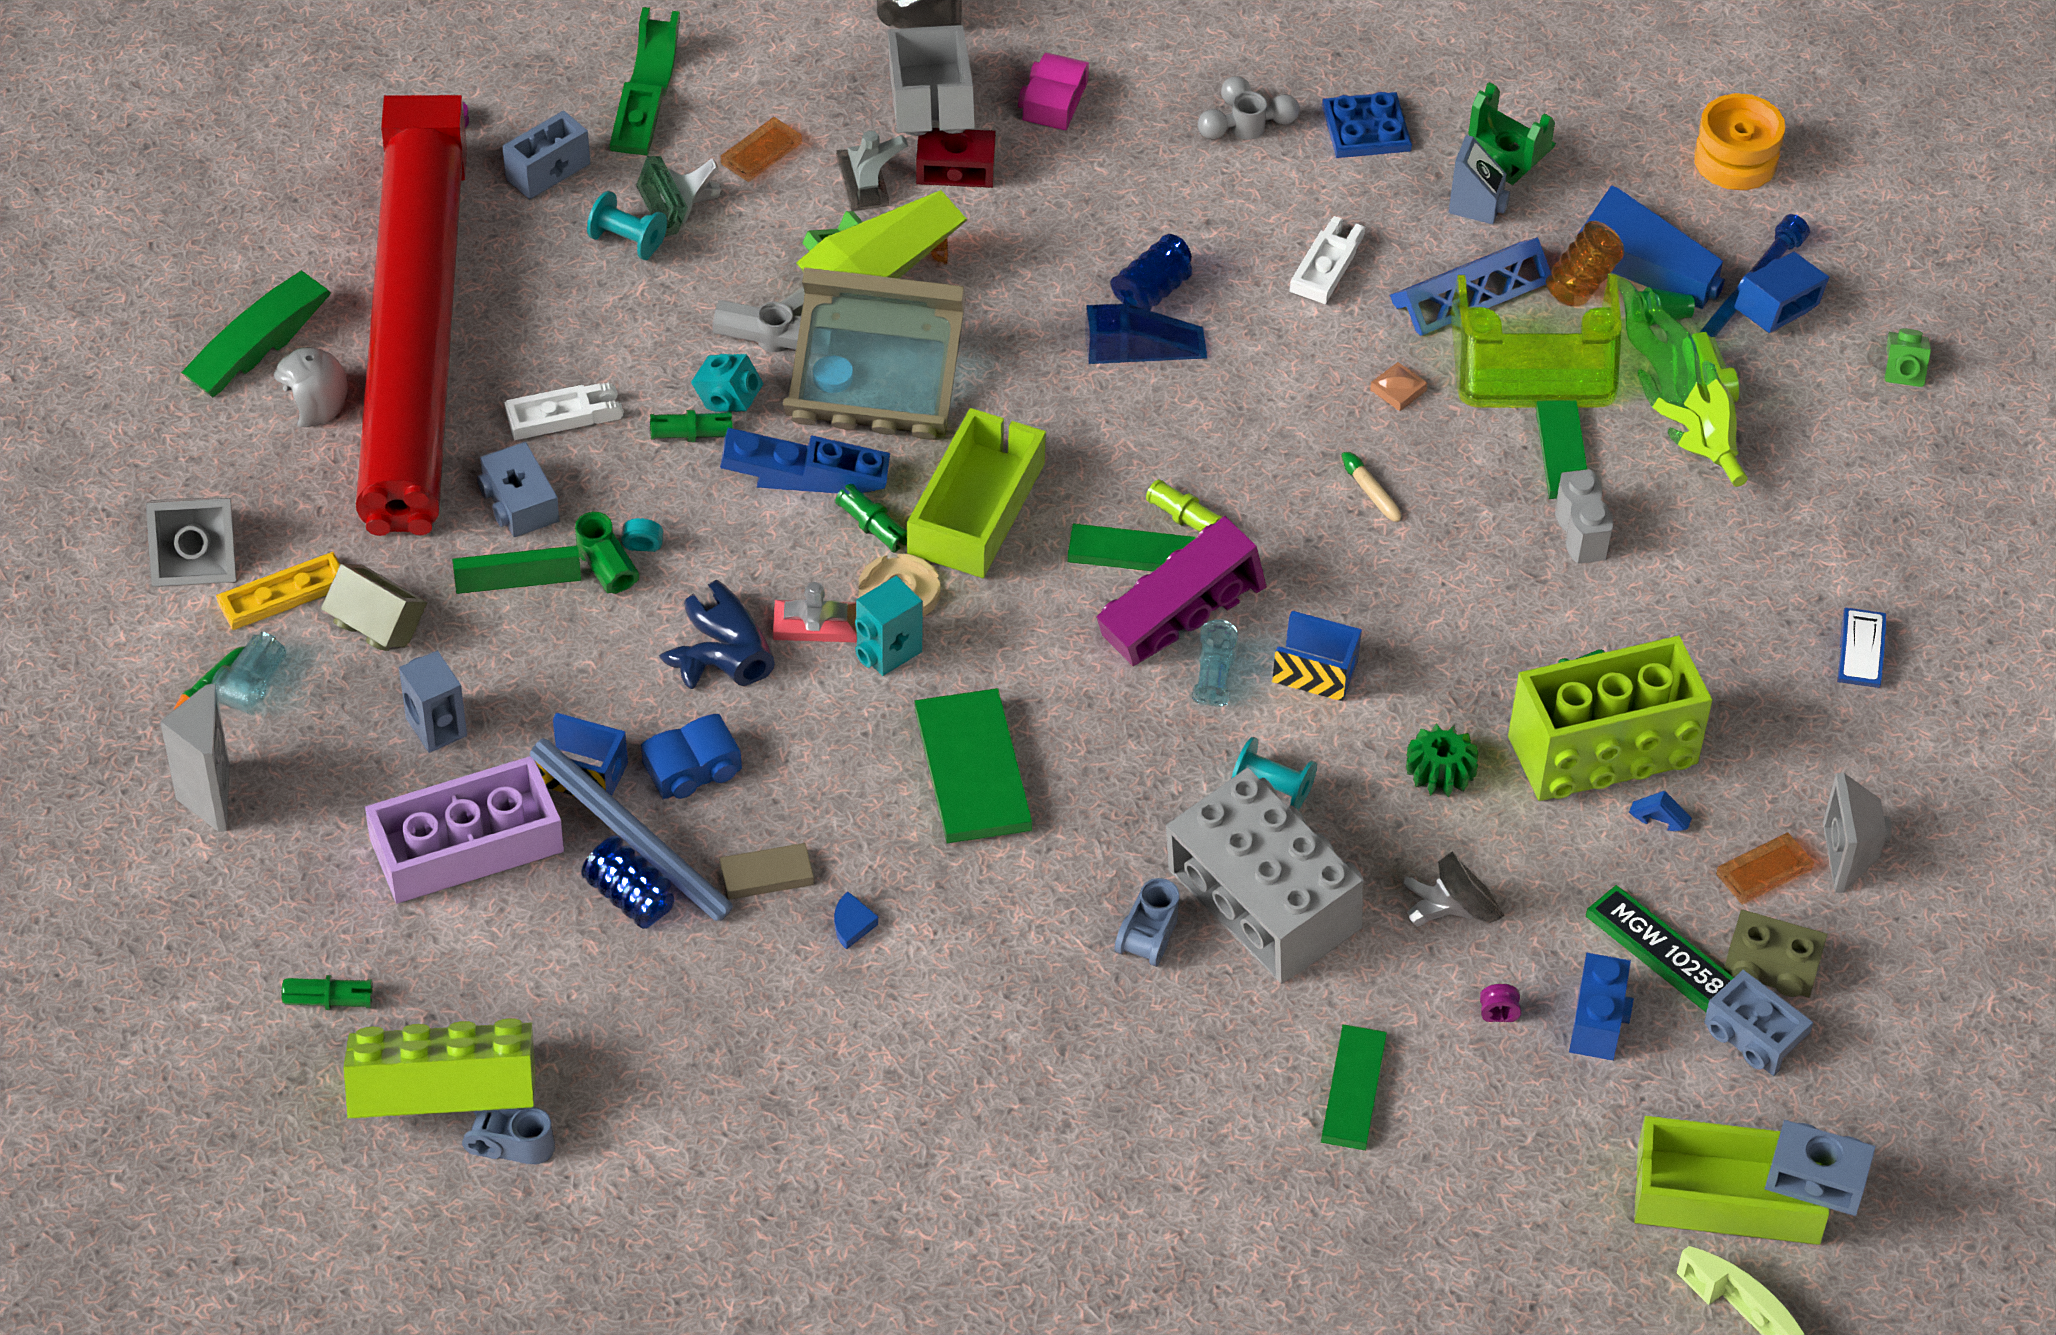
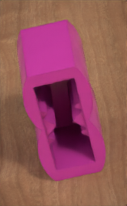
(1053, 90)

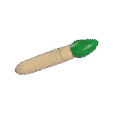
(1355, 468)

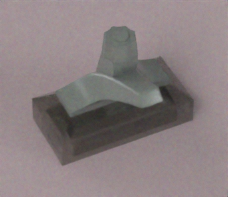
(862, 171)

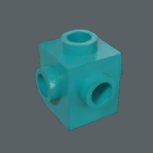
(727, 382)

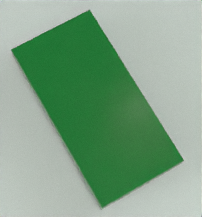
(972, 765)

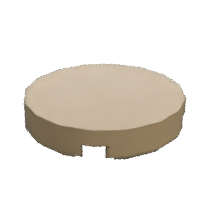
(907, 567)

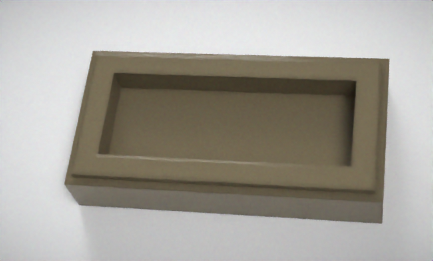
(766, 871)

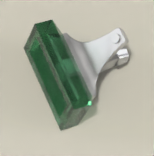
(675, 193)

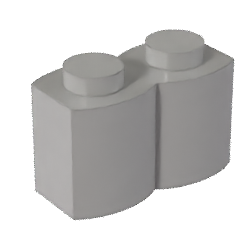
(1583, 516)

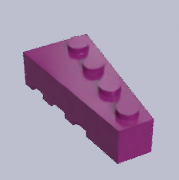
(1183, 592)

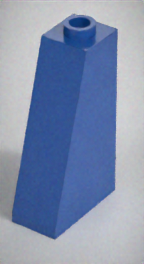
(1657, 251)

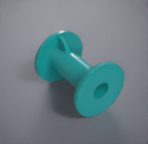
(647, 232)
(1283, 779)

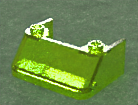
(1533, 367)

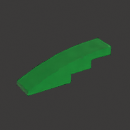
(251, 335)

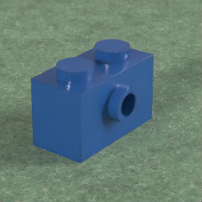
(1781, 291)
(1601, 1006)

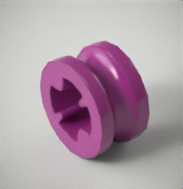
(1500, 1003)

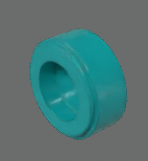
(642, 535)

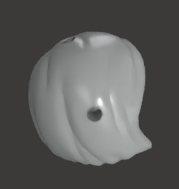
(316, 384)

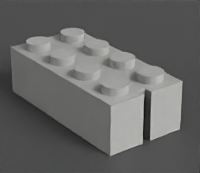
(931, 79)

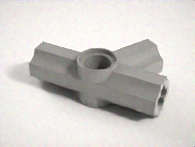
(772, 325)

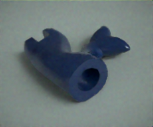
(742, 648)

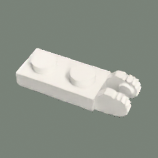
(1326, 261)
(562, 410)

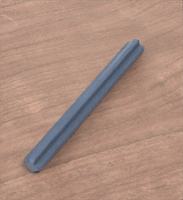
(631, 829)

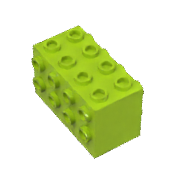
(1609, 718)

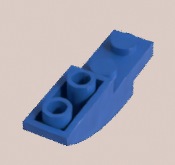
(814, 467)

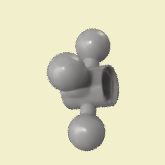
(1248, 112)

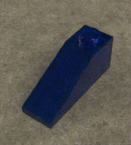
(1139, 335)

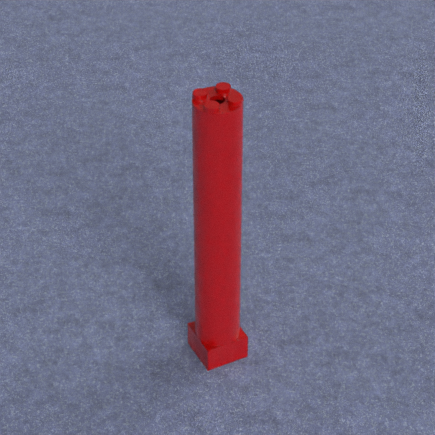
(411, 314)

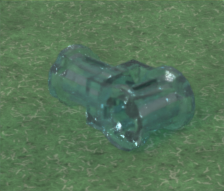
(1215, 660)

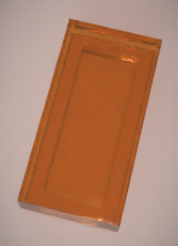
(761, 149)
(1764, 868)

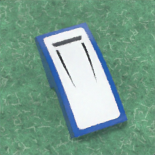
(1862, 647)

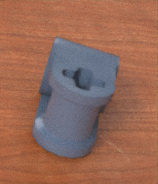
(1149, 928)
(506, 1135)

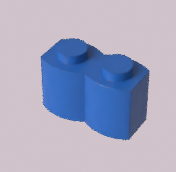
(691, 756)

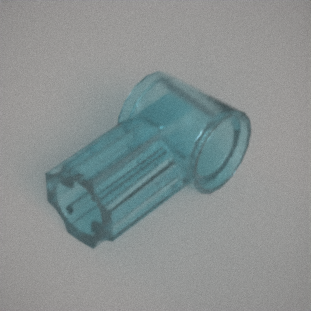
(249, 674)

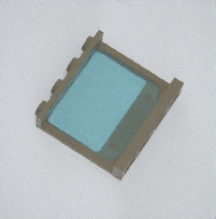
(876, 353)

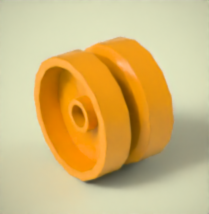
(1739, 141)

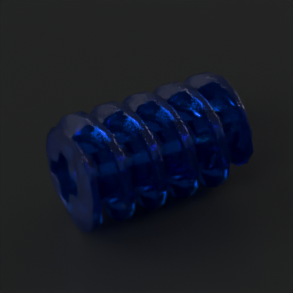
(1154, 273)
(628, 882)

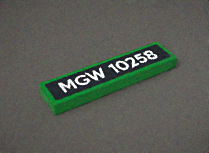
(1658, 946)

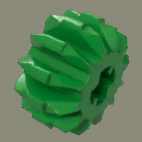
(1442, 759)

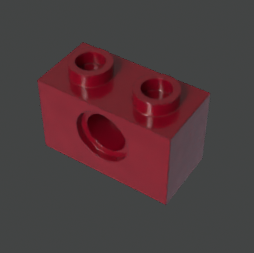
(956, 158)

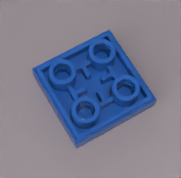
(1366, 124)

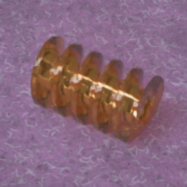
(1585, 264)

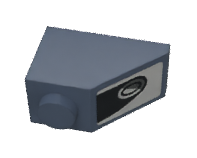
(1477, 184)

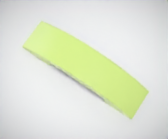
(1716, 1277)

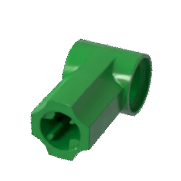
(604, 552)

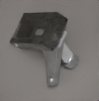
(1455, 893)

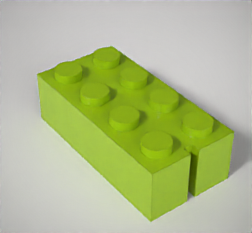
(976, 493)
(439, 1069)
(1716, 1182)

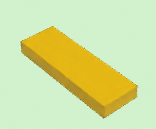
(279, 591)

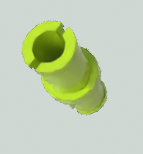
(1182, 507)

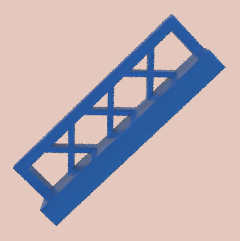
(1473, 270)

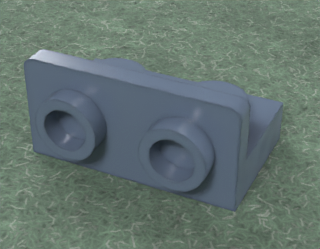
(1756, 1022)

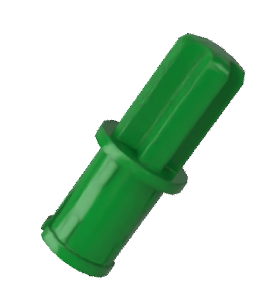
(327, 992)

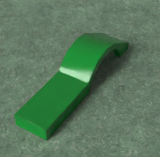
(649, 83)

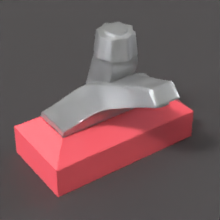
(814, 618)

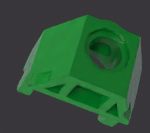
(1499, 133)

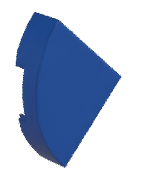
(1661, 808)
(852, 920)

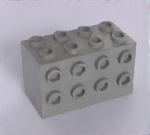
(1266, 875)

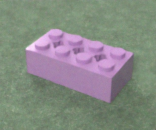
(464, 829)

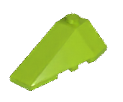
(888, 242)

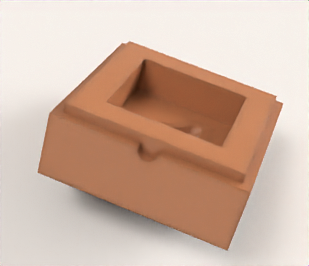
(1398, 386)

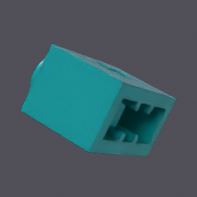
(888, 626)

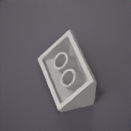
(199, 756)

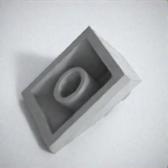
(191, 541)
(1853, 830)

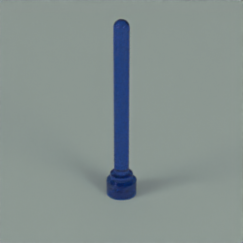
(1788, 234)

